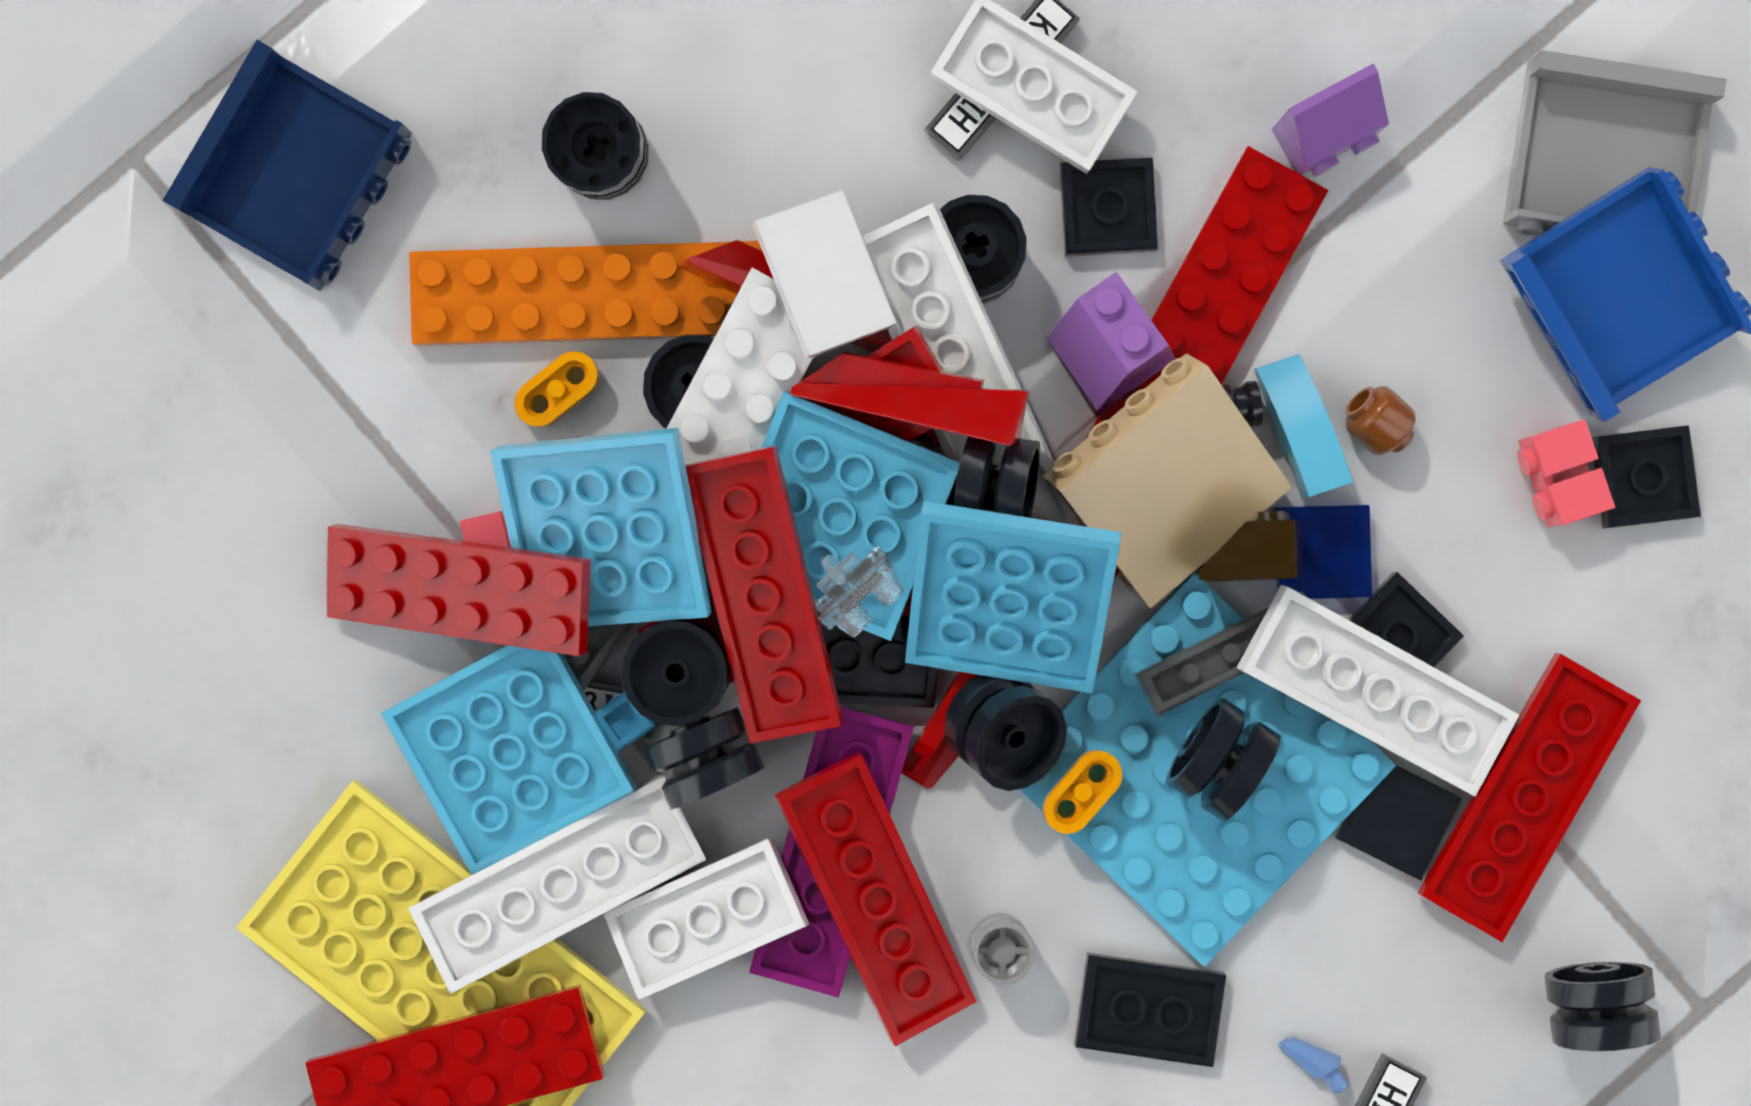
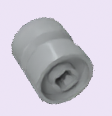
(1002, 948)

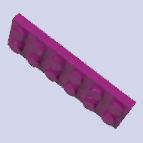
(816, 953)

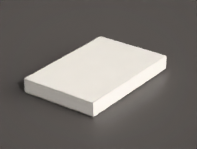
(824, 274)

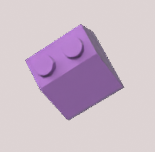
(1333, 122)
(1109, 342)

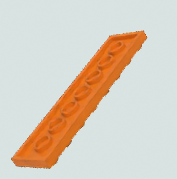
(562, 294)

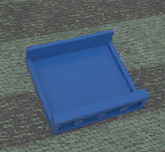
(1627, 290)

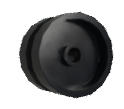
(999, 236)
(671, 374)
(996, 485)
(650, 684)
(1005, 731)
(703, 754)
(1223, 759)
(1602, 1006)

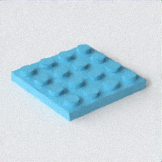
(856, 492)
(621, 506)
(1010, 596)
(508, 752)

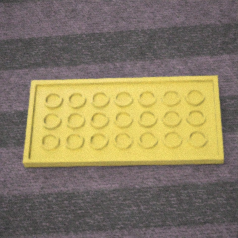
(348, 934)

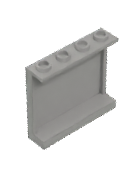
(1598, 125)

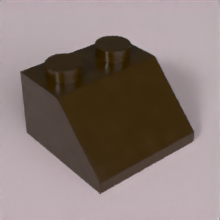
(1259, 551)

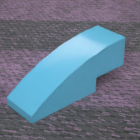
(1303, 427)

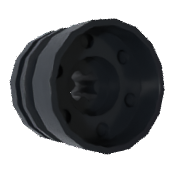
(569, 141)

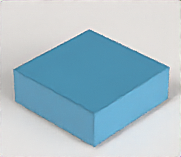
(623, 722)

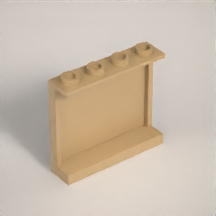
(1170, 475)

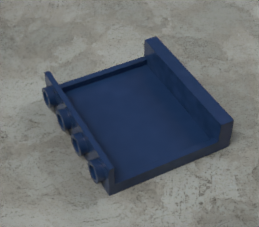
(289, 167)

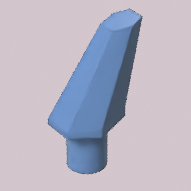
(1316, 1062)

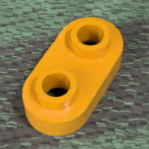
(555, 386)
(1084, 793)

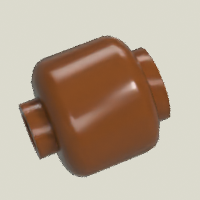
(1380, 420)

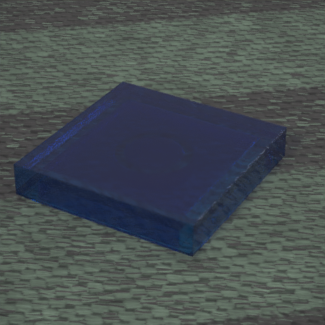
(1333, 551)

